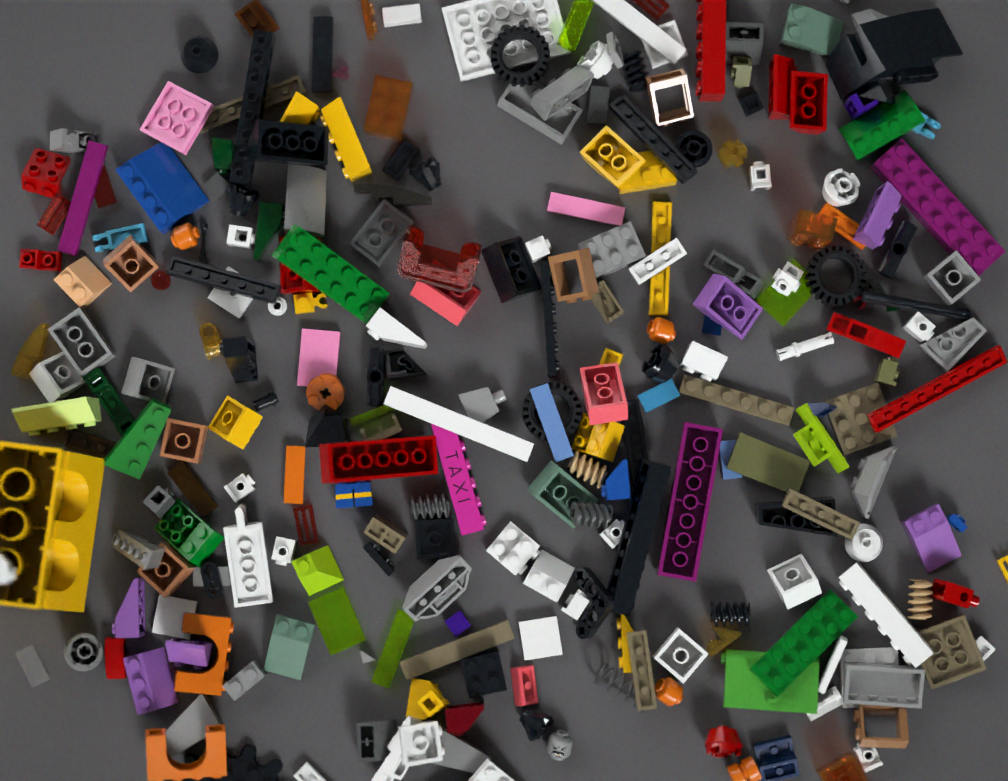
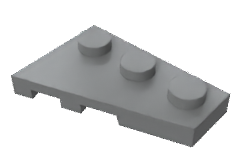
(953, 344)

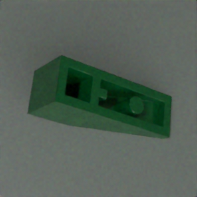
(223, 155)
(268, 225)

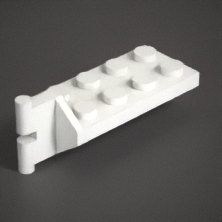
(247, 561)

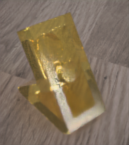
(726, 637)

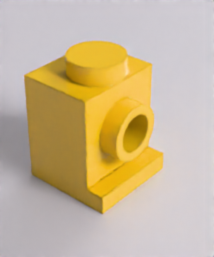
(430, 702)

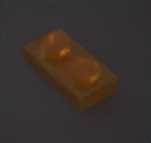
(371, 27)

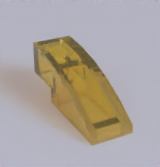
(31, 351)

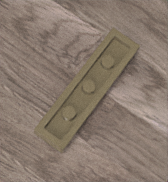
(820, 514)
(641, 670)

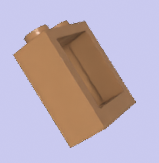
(666, 80)
(586, 273)
(878, 742)

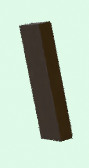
(88, 443)
(192, 489)

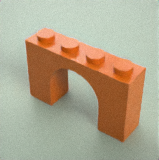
(210, 680)
(210, 764)

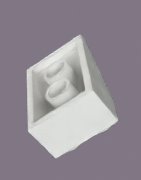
(390, 330)

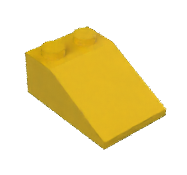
(612, 157)

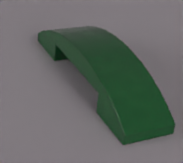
(110, 400)

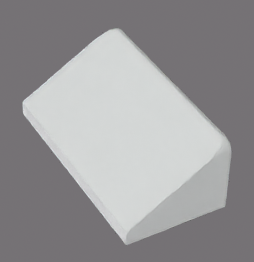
(401, 15)

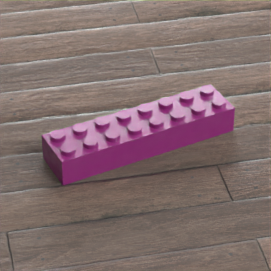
(937, 207)
(689, 501)

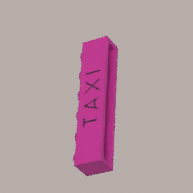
(459, 481)

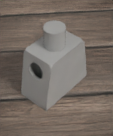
(481, 404)

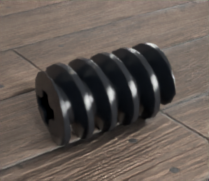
(635, 71)
(730, 614)

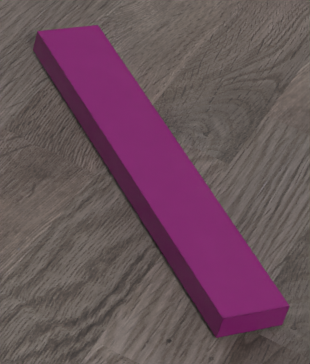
(82, 198)

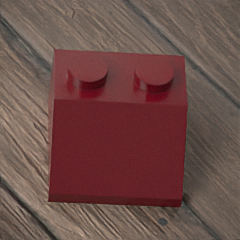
(462, 716)

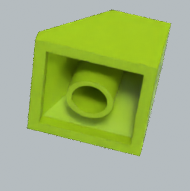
(317, 570)

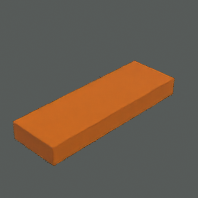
(845, 225)
(294, 474)

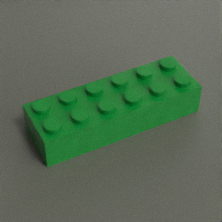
(330, 274)

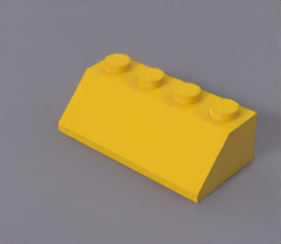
(346, 140)

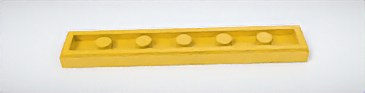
(659, 237)

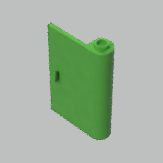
(746, 691)

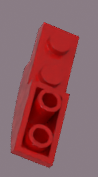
(866, 335)

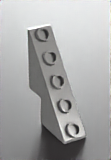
(138, 549)

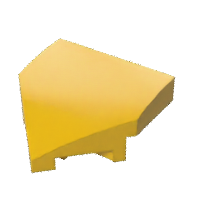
(418, 689)

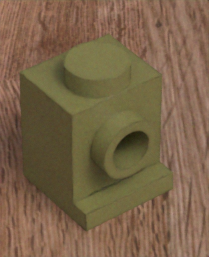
(741, 71)
(887, 372)

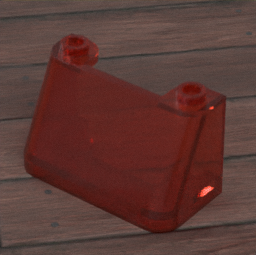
(437, 265)

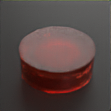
(161, 281)

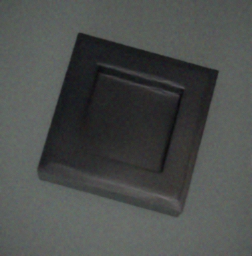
(751, 104)

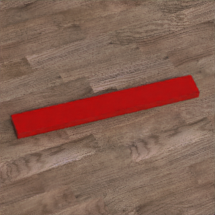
(937, 388)

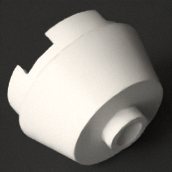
(597, 60)
(840, 188)
(865, 544)

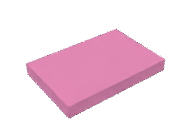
(317, 354)

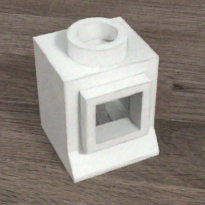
(759, 176)

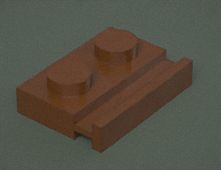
(255, 17)

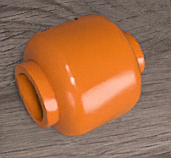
(185, 236)
(661, 330)
(668, 691)

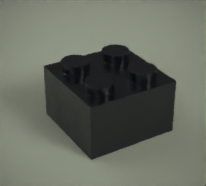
(483, 674)

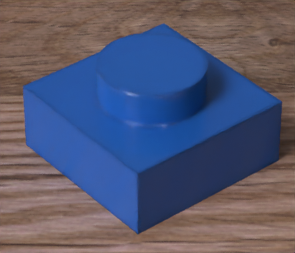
(957, 522)

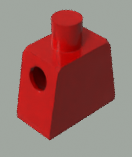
(954, 594)

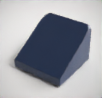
(821, 409)

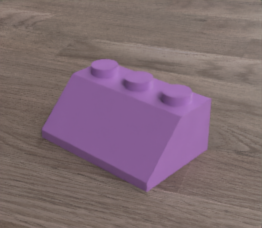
(878, 216)
(150, 680)

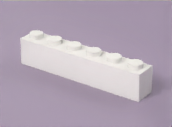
(886, 614)

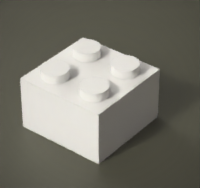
(680, 655)

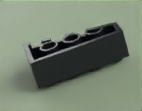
(240, 358)
(775, 515)

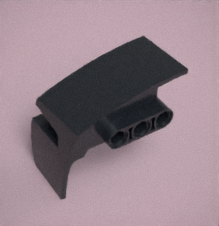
(893, 47)

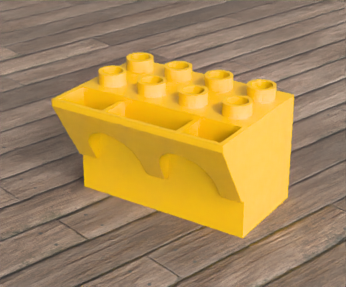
(48, 524)

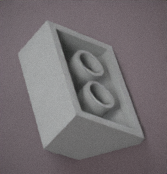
(561, 91)

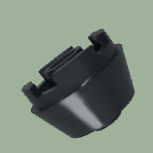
(199, 54)
(695, 147)
(661, 364)

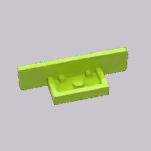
(817, 442)

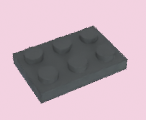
(381, 233)

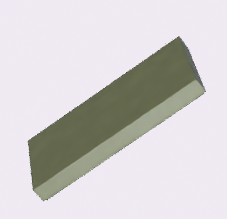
(767, 464)

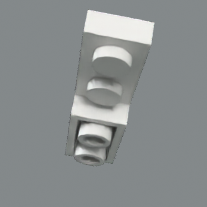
(393, 764)

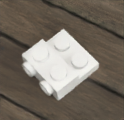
(513, 549)
(421, 743)

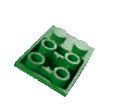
(189, 533)

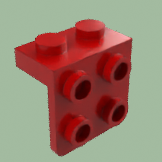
(44, 172)

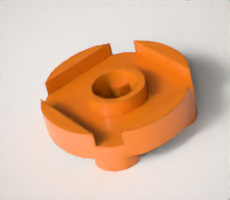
(318, 384)

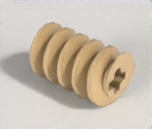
(587, 469)
(920, 599)

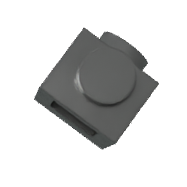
(154, 499)

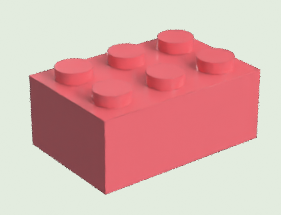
(604, 393)

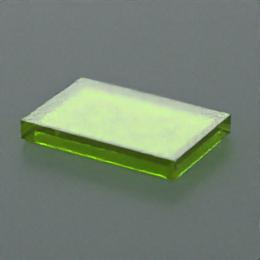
(783, 307)
(337, 621)

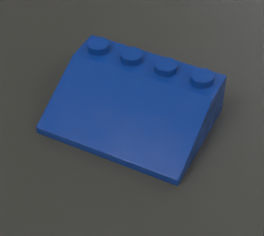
(162, 186)

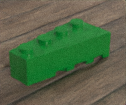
(137, 444)

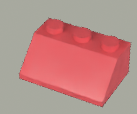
(446, 302)

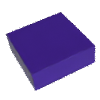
(457, 623)

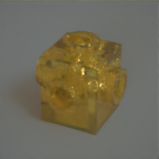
(727, 158)

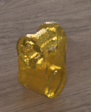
(211, 342)

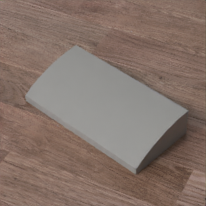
(517, 103)
(306, 199)
(883, 685)

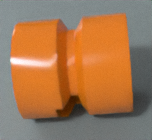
(745, 771)

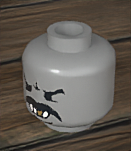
(559, 745)

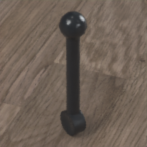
(204, 226)

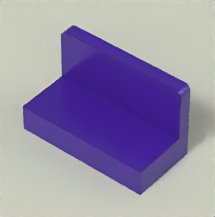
(856, 108)

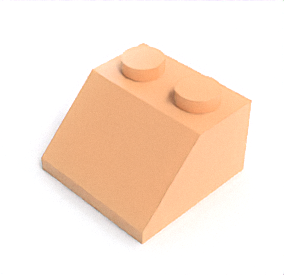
(82, 282)

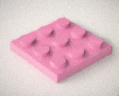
(177, 118)

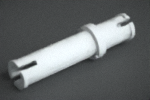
(797, 349)

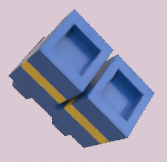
(362, 494)

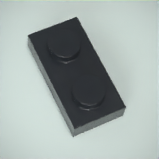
(385, 564)

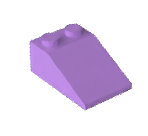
(726, 300)
(931, 537)
(131, 616)
(190, 652)

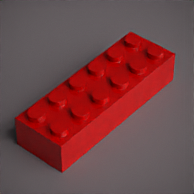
(711, 50)
(378, 459)

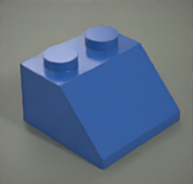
(617, 485)

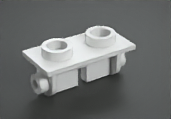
(827, 702)

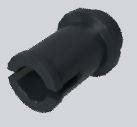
(266, 401)

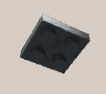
(435, 538)

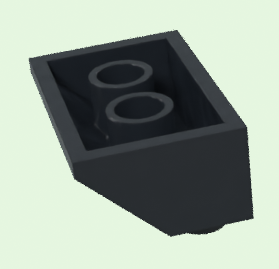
(511, 269)

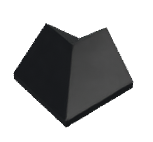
(326, 427)

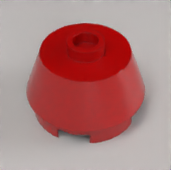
(723, 742)

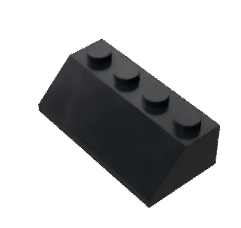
(288, 143)

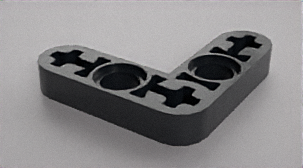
(597, 602)

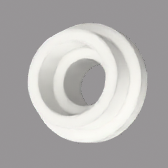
(277, 312)

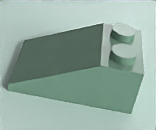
(810, 30)
(558, 490)
(289, 646)

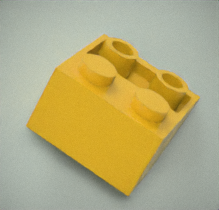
(598, 439)

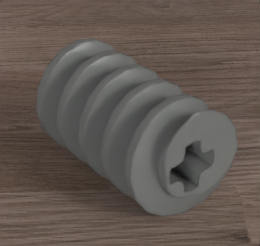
(430, 506)
(591, 514)

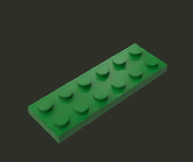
(803, 643)

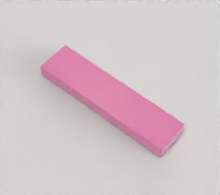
(586, 209)

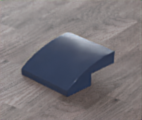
(776, 759)

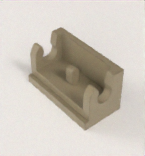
(606, 303)
(382, 428)
(385, 533)

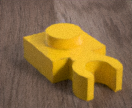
(305, 302)

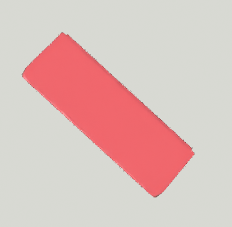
(524, 685)

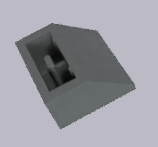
(744, 40)
(373, 739)

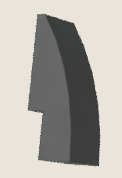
(734, 272)

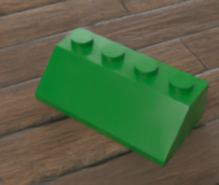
(881, 125)

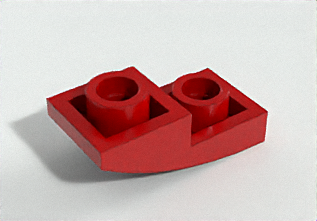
(40, 260)
(114, 653)

